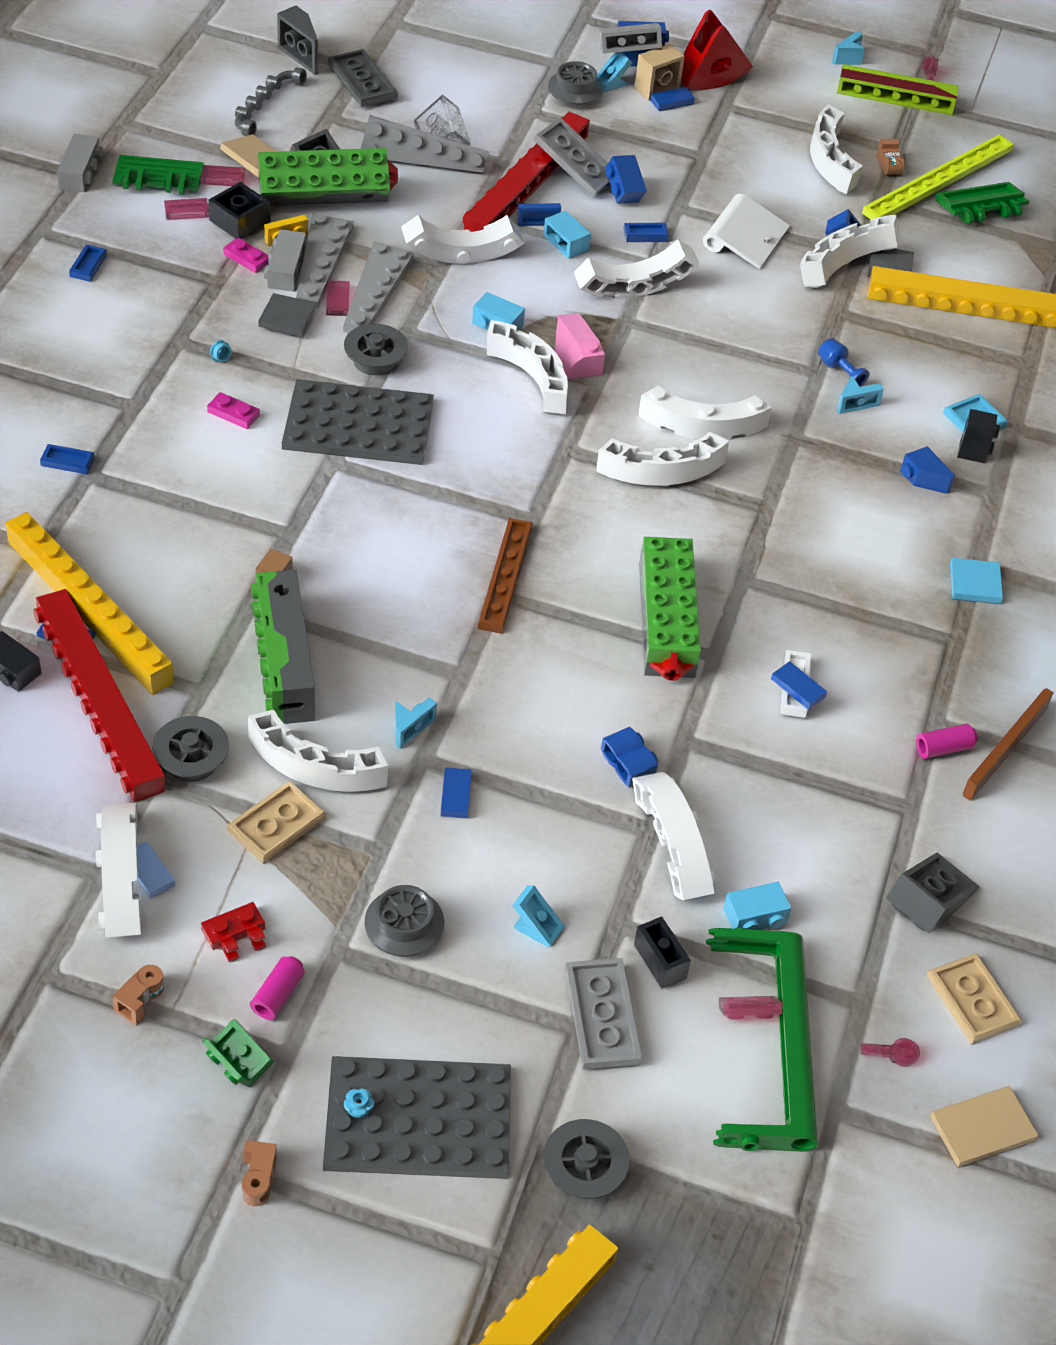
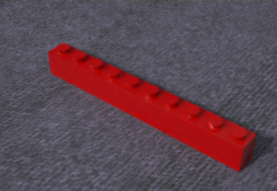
(519, 182)
(99, 696)

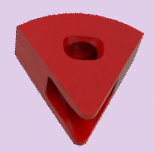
(712, 56)

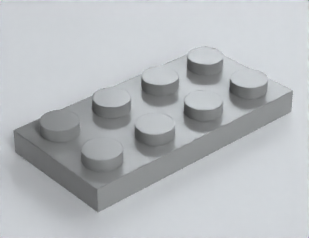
(574, 156)
(603, 1013)

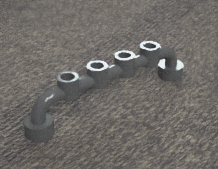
(253, 103)

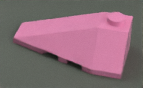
(578, 347)

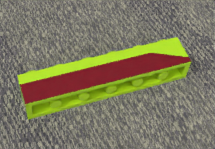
(897, 89)

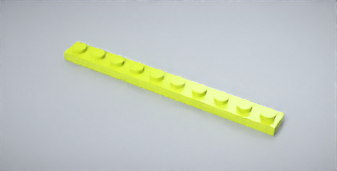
(939, 178)

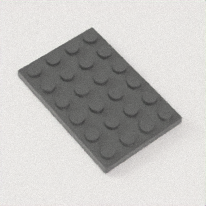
(358, 422)
(423, 1118)

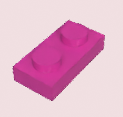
(246, 255)
(233, 410)

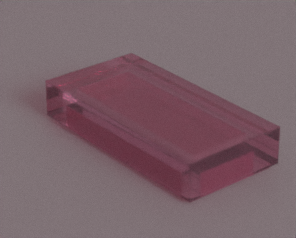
(222, 175)
(186, 208)
(337, 298)

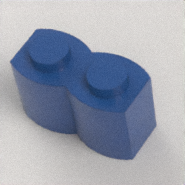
(628, 755)

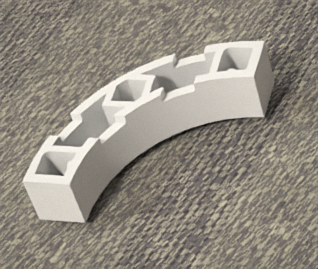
(833, 165)
(462, 245)
(847, 245)
(639, 277)
(535, 358)
(697, 419)
(662, 465)
(314, 763)
(679, 831)
(119, 870)

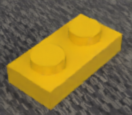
(297, 224)

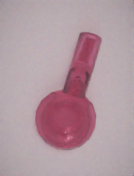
(930, 67)
(902, 1052)

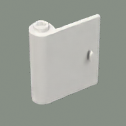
(743, 230)

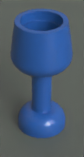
(835, 355)

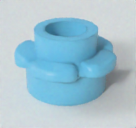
(220, 351)
(358, 1109)

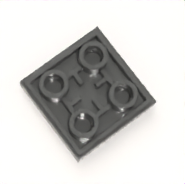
(891, 259)
(287, 314)

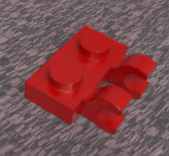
(234, 925)

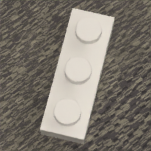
(789, 705)

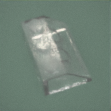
(444, 120)

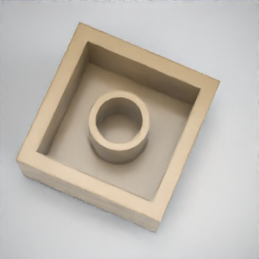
(659, 70)

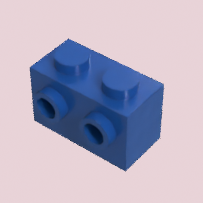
(625, 179)

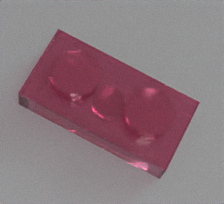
(760, 1006)

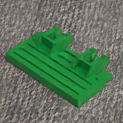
(158, 173)
(974, 201)

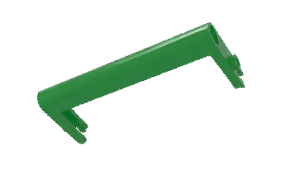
(796, 1059)

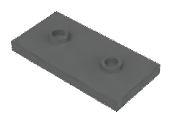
(362, 78)

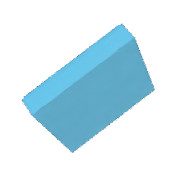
(958, 412)
(976, 580)

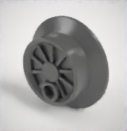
(576, 83)
(375, 348)
(190, 747)
(404, 921)
(586, 1159)

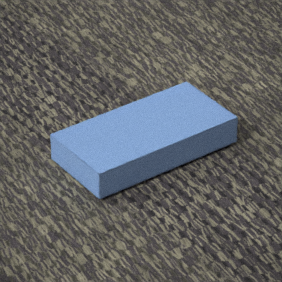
(152, 872)

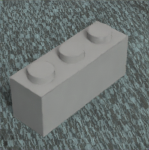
(630, 38)
(79, 162)
(285, 260)

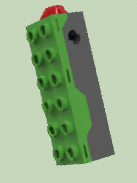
(326, 176)
(669, 608)
(283, 646)

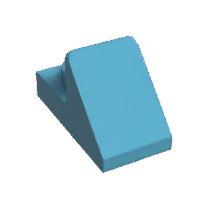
(849, 50)
(613, 70)
(859, 398)
(411, 723)
(537, 917)

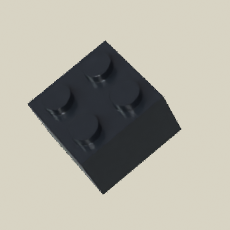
(239, 210)

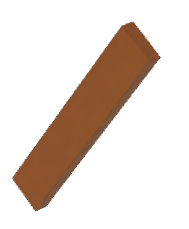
(505, 576)
(1007, 744)

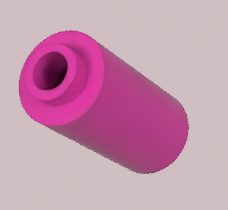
(946, 740)
(277, 987)

